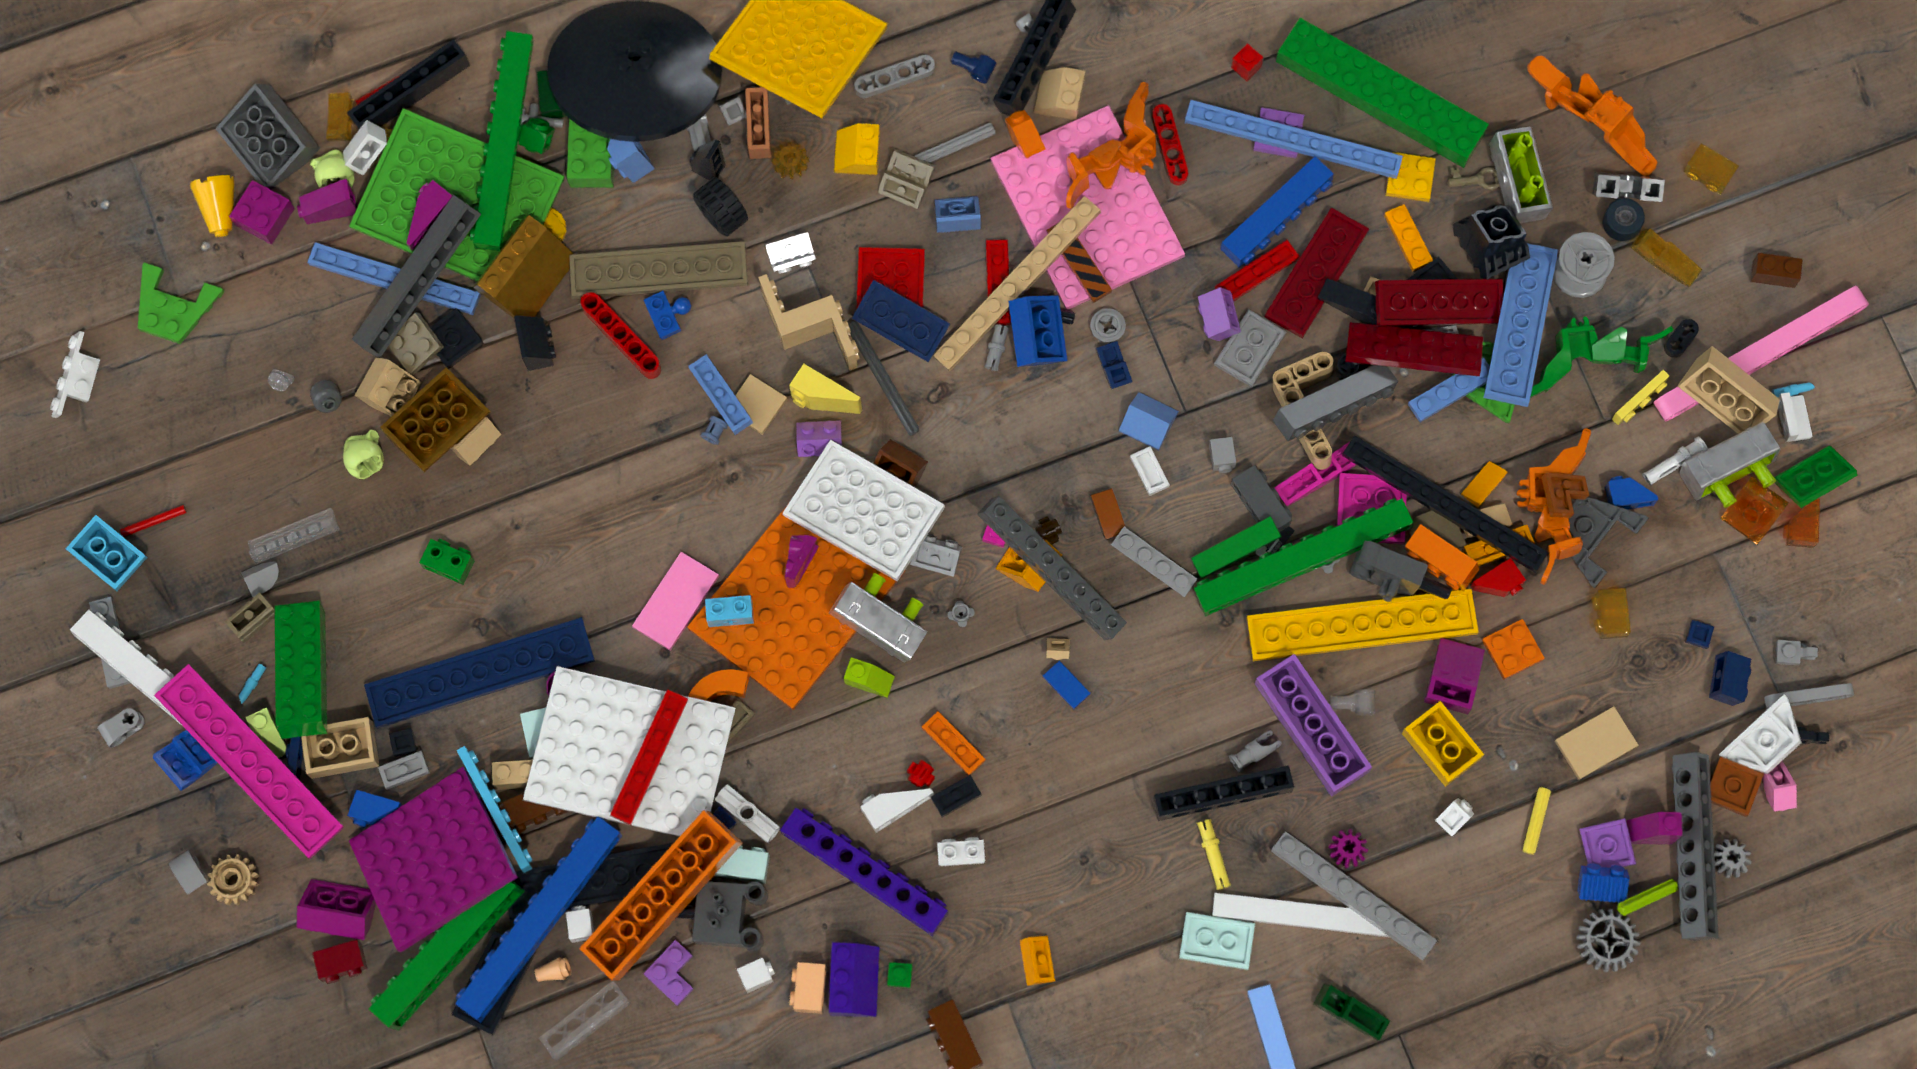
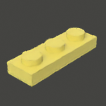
(1642, 398)

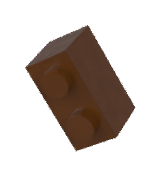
(1776, 270)

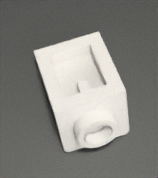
(1455, 816)

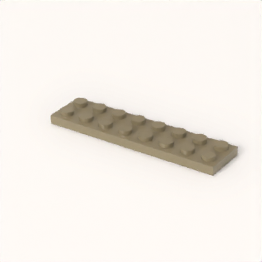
(659, 270)

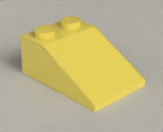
(821, 393)

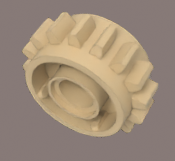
(222, 873)

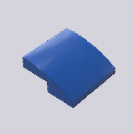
(184, 760)

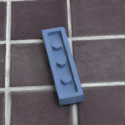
(1447, 393)
(720, 394)

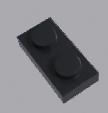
(956, 796)

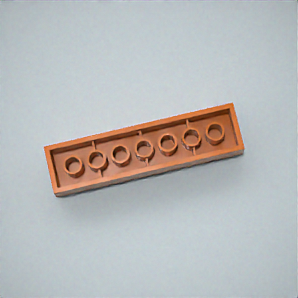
(661, 895)

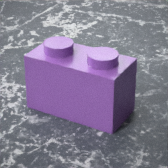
(1218, 314)

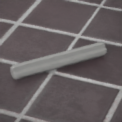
(957, 143)

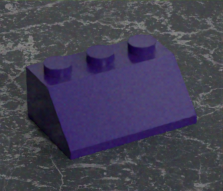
(854, 980)

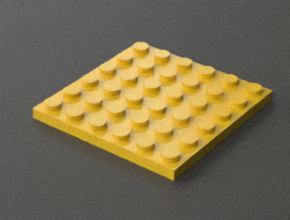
(799, 48)

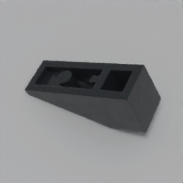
(708, 160)
(1350, 301)

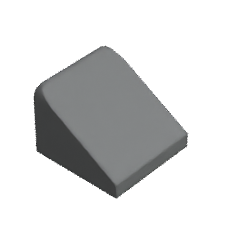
(732, 110)

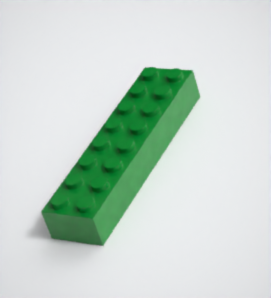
(440, 957)

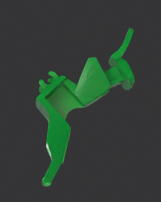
(1583, 342)

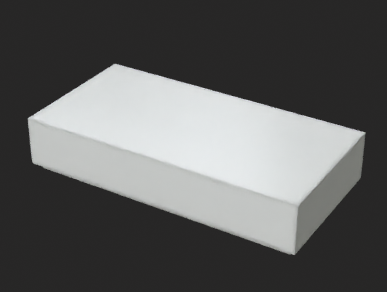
(1149, 471)

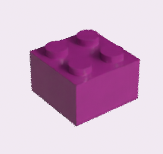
(261, 212)

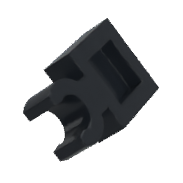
(1812, 737)

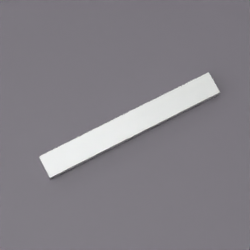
(1292, 914)

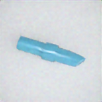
(1794, 389)
(251, 682)

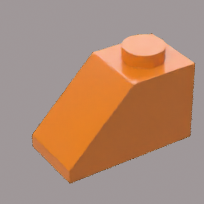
(1024, 133)

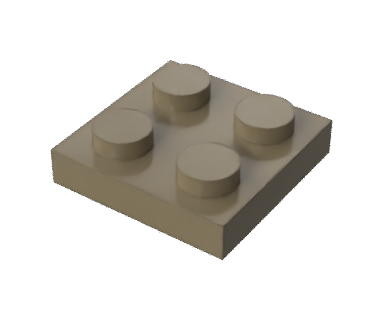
(415, 344)

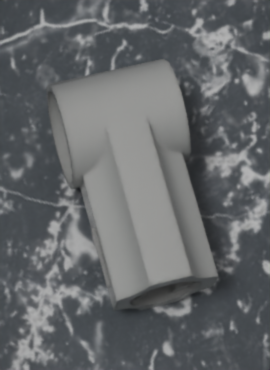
(699, 133)

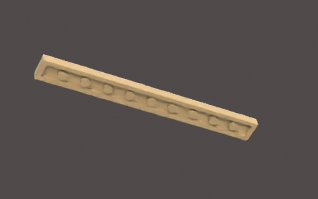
(1017, 283)

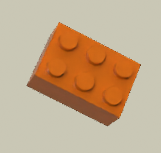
(1442, 558)

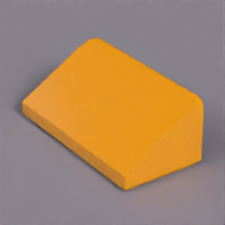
(1484, 484)
(1037, 960)

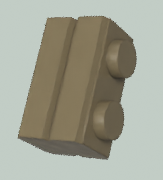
(251, 617)

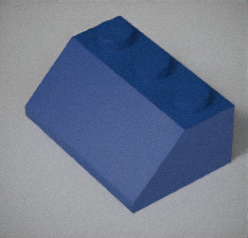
(1037, 330)

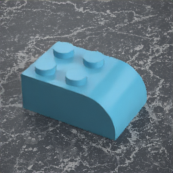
(106, 553)

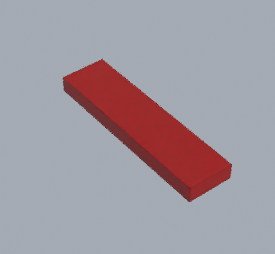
(997, 270)
(1260, 270)

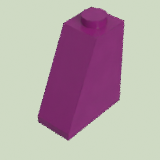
(328, 203)
(1656, 828)

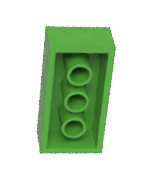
(588, 159)

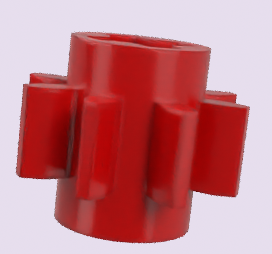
(920, 774)

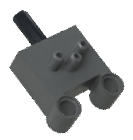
(1394, 573)
(721, 915)

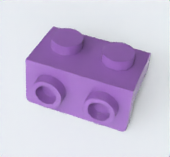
(814, 436)

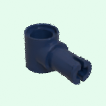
(978, 67)

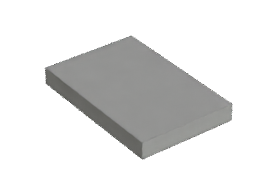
(1250, 349)

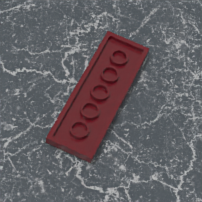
(1323, 258)
(1438, 302)
(1414, 349)

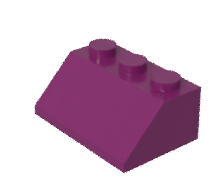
(336, 909)

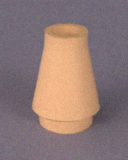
(554, 970)

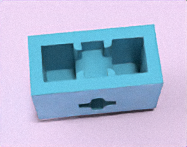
(729, 611)

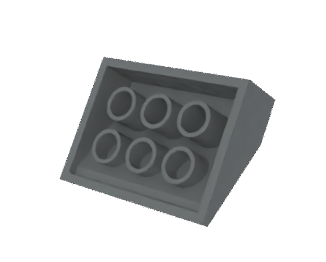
(267, 136)

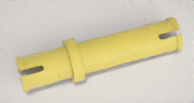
(1214, 856)

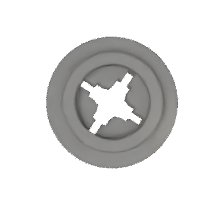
(1104, 316)

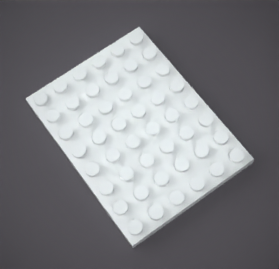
(594, 737)

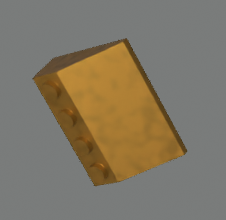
(525, 270)
(434, 420)

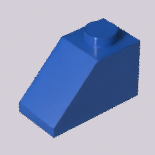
(1628, 493)
(370, 808)

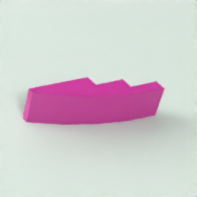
(1311, 478)

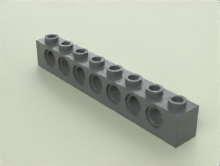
(1052, 568)
(1702, 855)

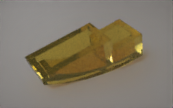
(1666, 257)

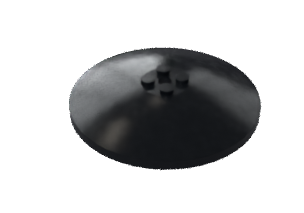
(627, 98)

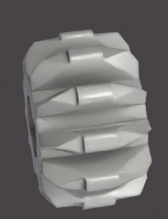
(1733, 850)

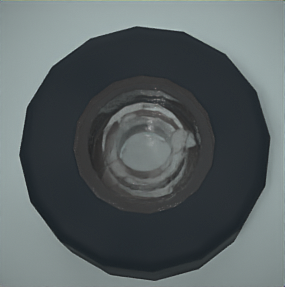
(1619, 227)

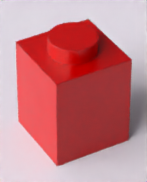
(1247, 62)

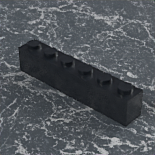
(410, 86)

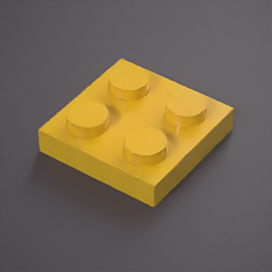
(1413, 178)

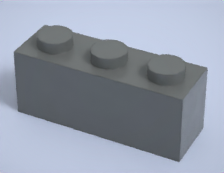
(1260, 498)

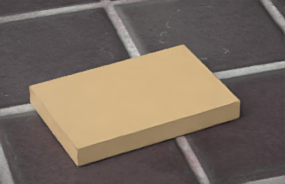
(1596, 743)

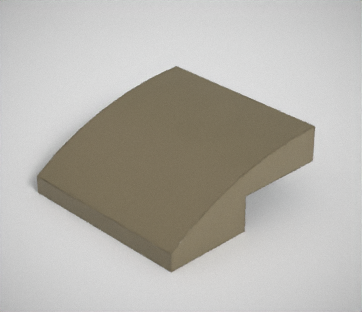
(906, 179)
(1439, 526)

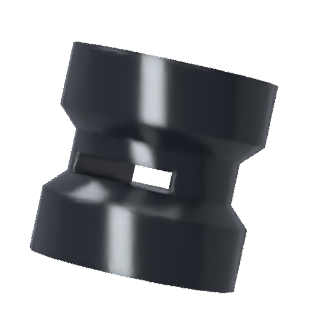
(1347, 366)

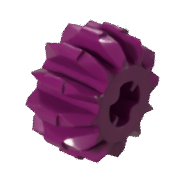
(1356, 853)

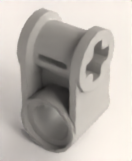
(119, 728)

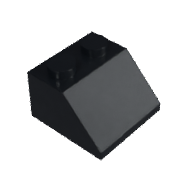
(534, 342)

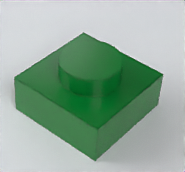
(899, 975)

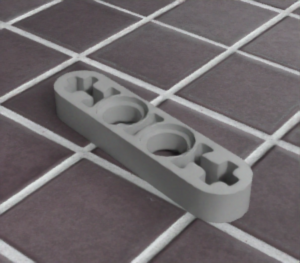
(893, 73)
(1813, 695)

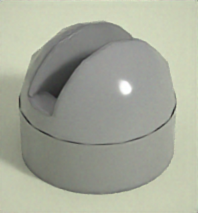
(1025, 23)

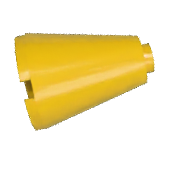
(215, 202)

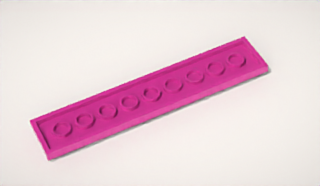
(249, 761)

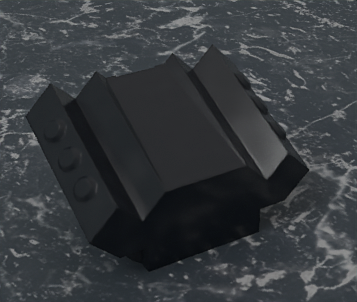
(1493, 239)

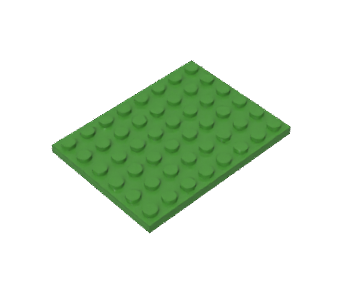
(430, 151)

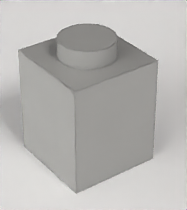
(1222, 454)

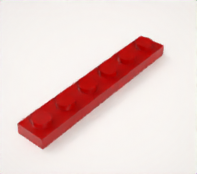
(649, 757)

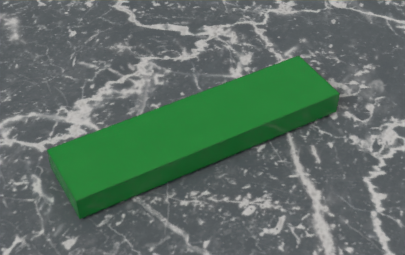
(1236, 547)

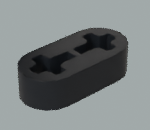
(1677, 335)

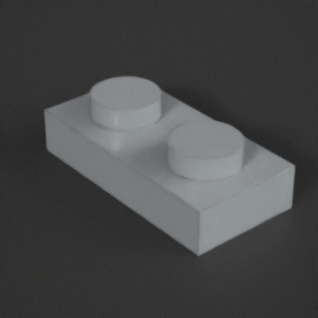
(404, 770)

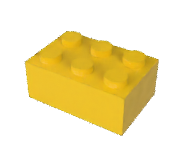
(1442, 743)

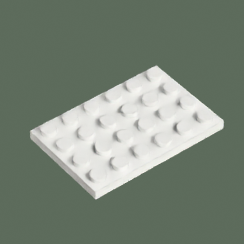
(864, 510)

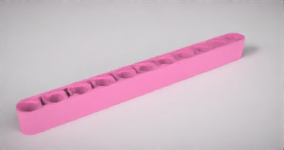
(1776, 344)

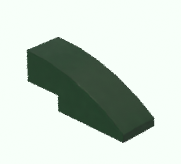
(1351, 1012)

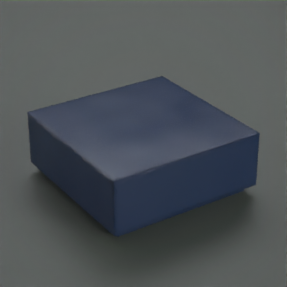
(1699, 634)

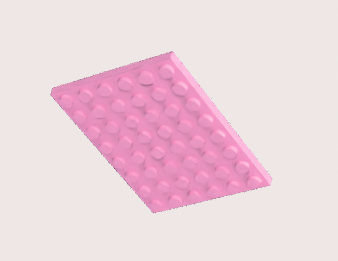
(1123, 240)

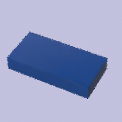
(1066, 685)

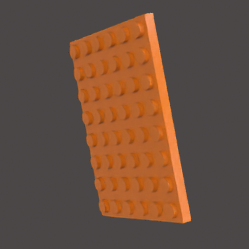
(791, 629)

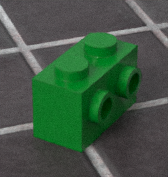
(447, 561)

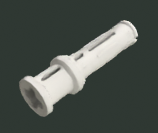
(1674, 462)

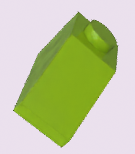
(868, 677)

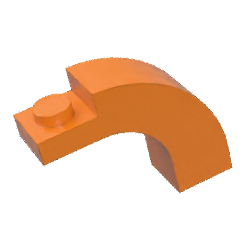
(721, 683)

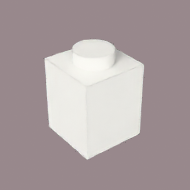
(579, 924)
(756, 974)

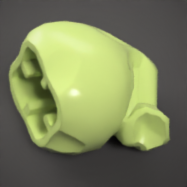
(331, 169)
(363, 455)

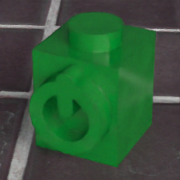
(536, 135)

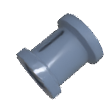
(714, 430)

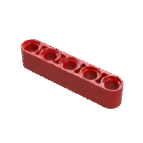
(616, 326)

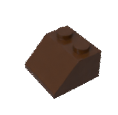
(901, 462)

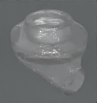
(280, 380)

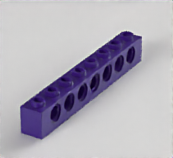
(801, 819)

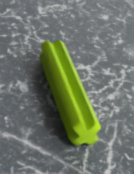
(1647, 897)

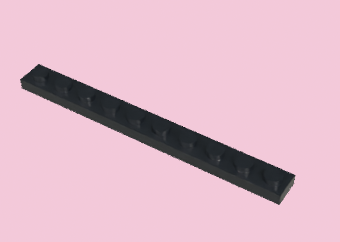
(1445, 504)

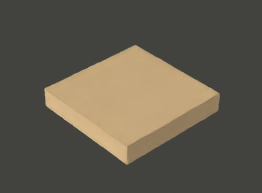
(760, 402)

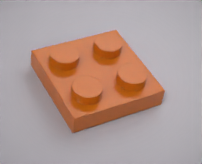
(1513, 649)

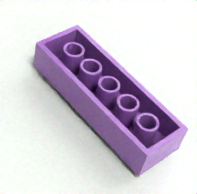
(1313, 725)

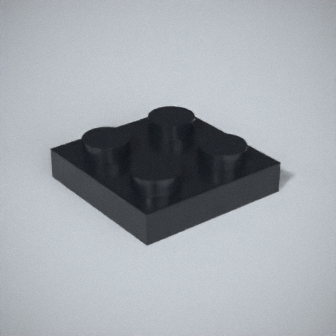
(456, 337)

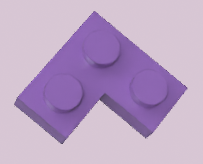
(664, 973)

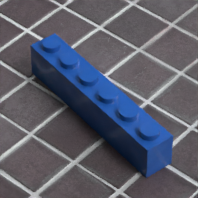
(1277, 212)

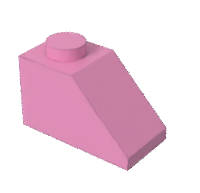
(1780, 788)

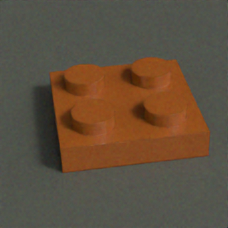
(1734, 786)

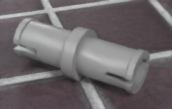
(996, 347)

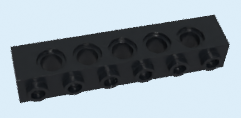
(1034, 56)
(1223, 793)

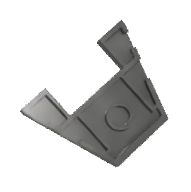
(1592, 523)

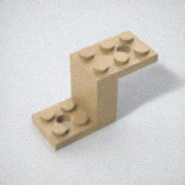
(809, 321)

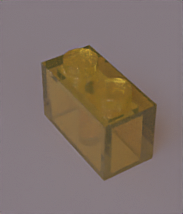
(1710, 169)
(1611, 613)

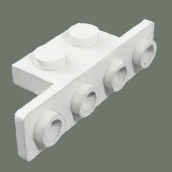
(77, 376)

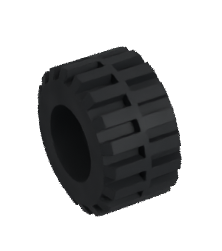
(720, 206)

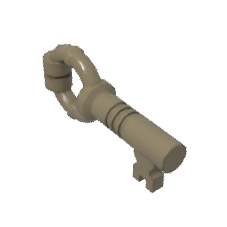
(1457, 180)

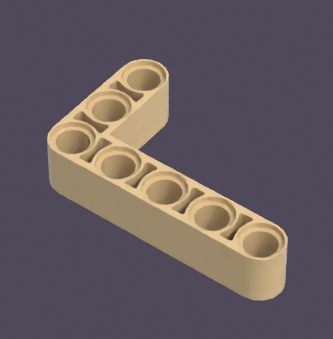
(1293, 389)

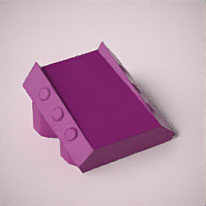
(801, 552)

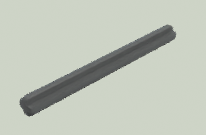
(883, 378)

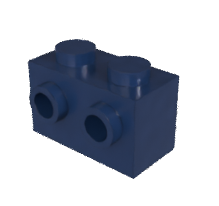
(1730, 678)

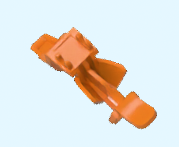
(1604, 110)
(1106, 159)
(1553, 527)

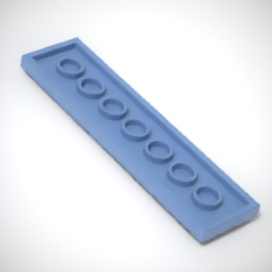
(1521, 327)

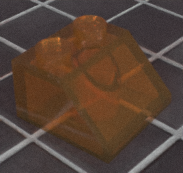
(1754, 510)

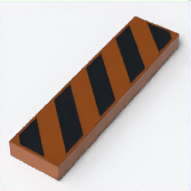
(1085, 270)

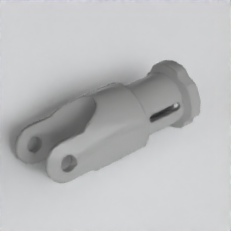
(1253, 751)

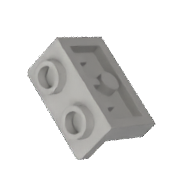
(938, 555)

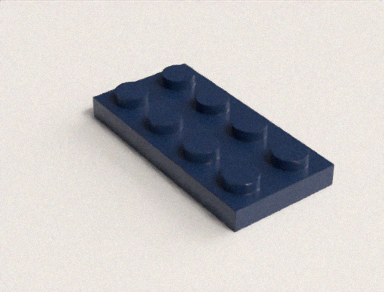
(901, 321)

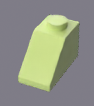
(264, 726)

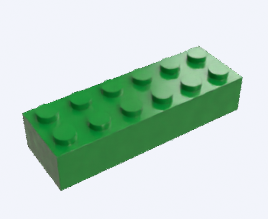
(300, 669)

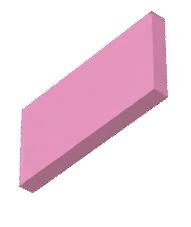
(675, 601)

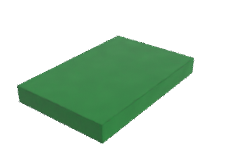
(1815, 476)

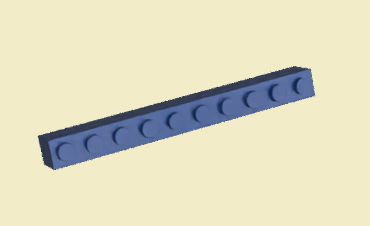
(539, 919)

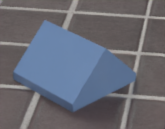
(957, 214)
(1148, 421)

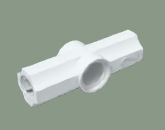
(736, 804)

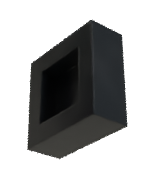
(403, 742)

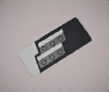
(1275, 546)

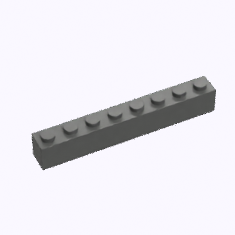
(416, 277)

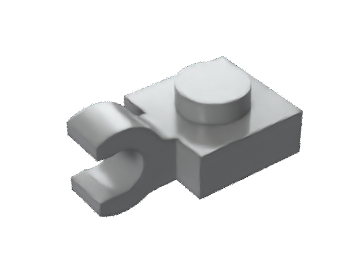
(1791, 652)

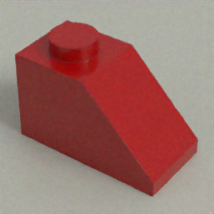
(1501, 580)

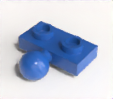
(664, 314)

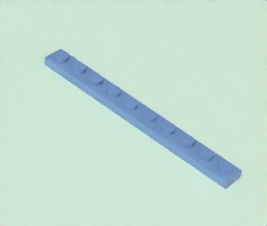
(1293, 139)

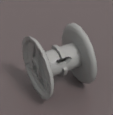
(1583, 264)

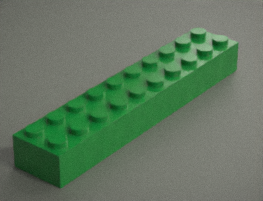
(1382, 92)

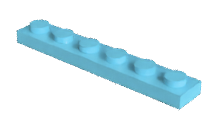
(500, 816)

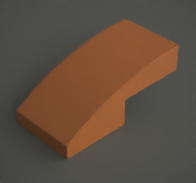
(1108, 513)

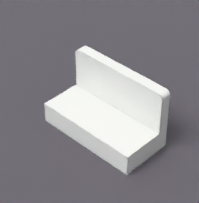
(1794, 417)

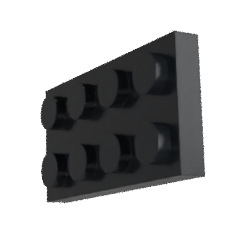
(495, 1015)

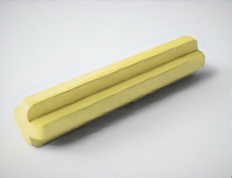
(1536, 820)

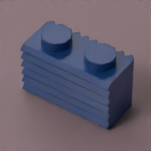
(1603, 883)

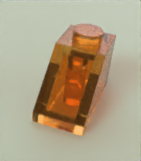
(1804, 527)

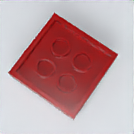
(893, 267)

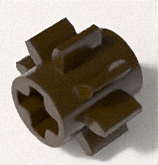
(1048, 529)

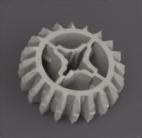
(1597, 939)

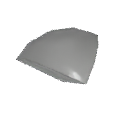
(261, 577)

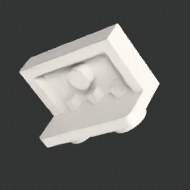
(790, 252)
(961, 852)

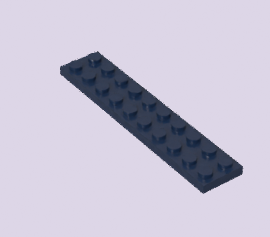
(478, 673)

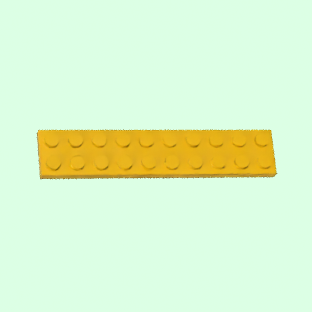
(1361, 625)

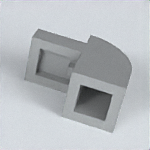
(188, 871)

